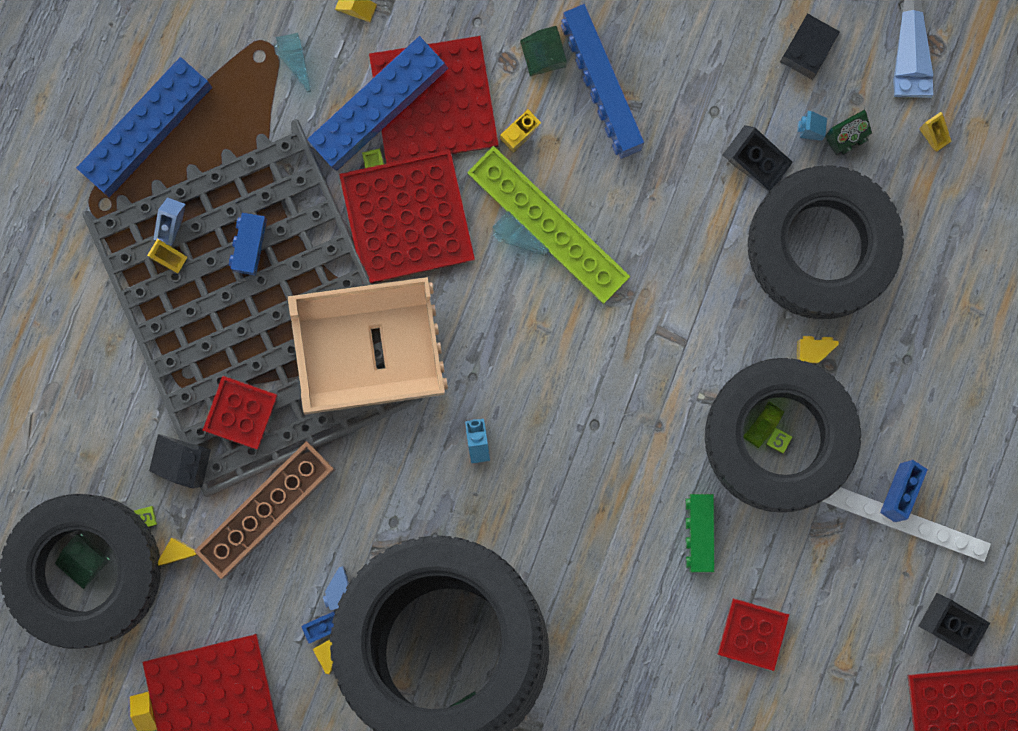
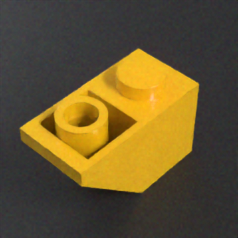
(520, 131)
(814, 350)

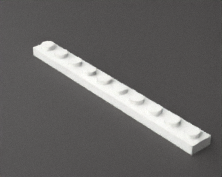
(914, 525)

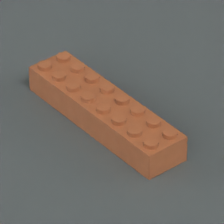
(264, 510)

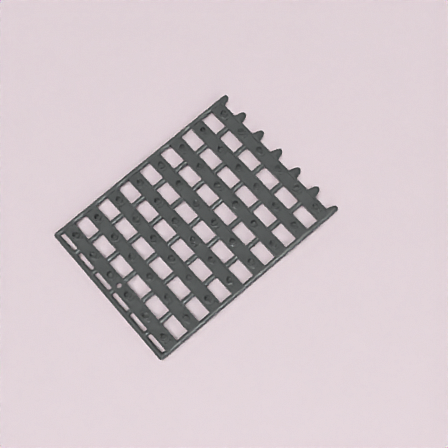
(196, 186)

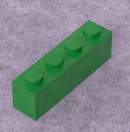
(700, 532)

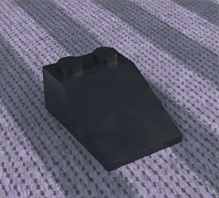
(810, 46)
(757, 157)
(180, 461)
(954, 624)

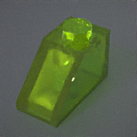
(764, 424)

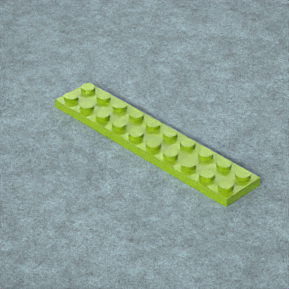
(549, 225)

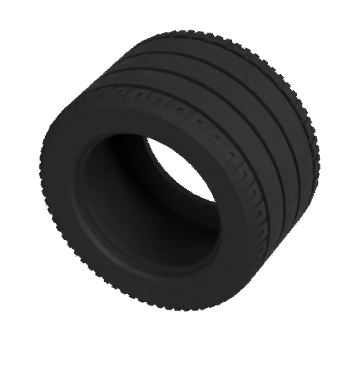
(389, 586)

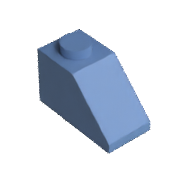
(169, 220)
(336, 588)

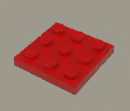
(240, 412)
(753, 634)

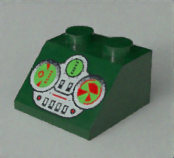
(849, 133)

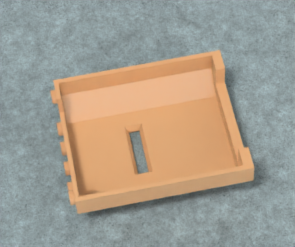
(338, 349)

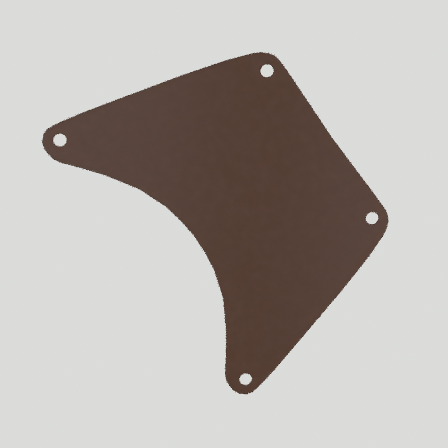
(223, 119)

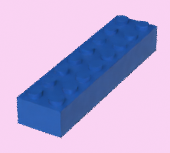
(602, 82)
(377, 103)
(144, 127)

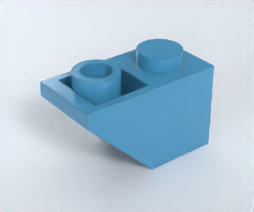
(812, 126)
(477, 441)

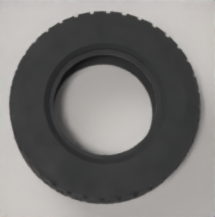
(867, 209)
(821, 396)
(26, 559)

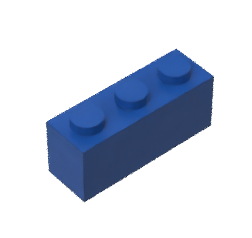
(248, 243)
(903, 491)

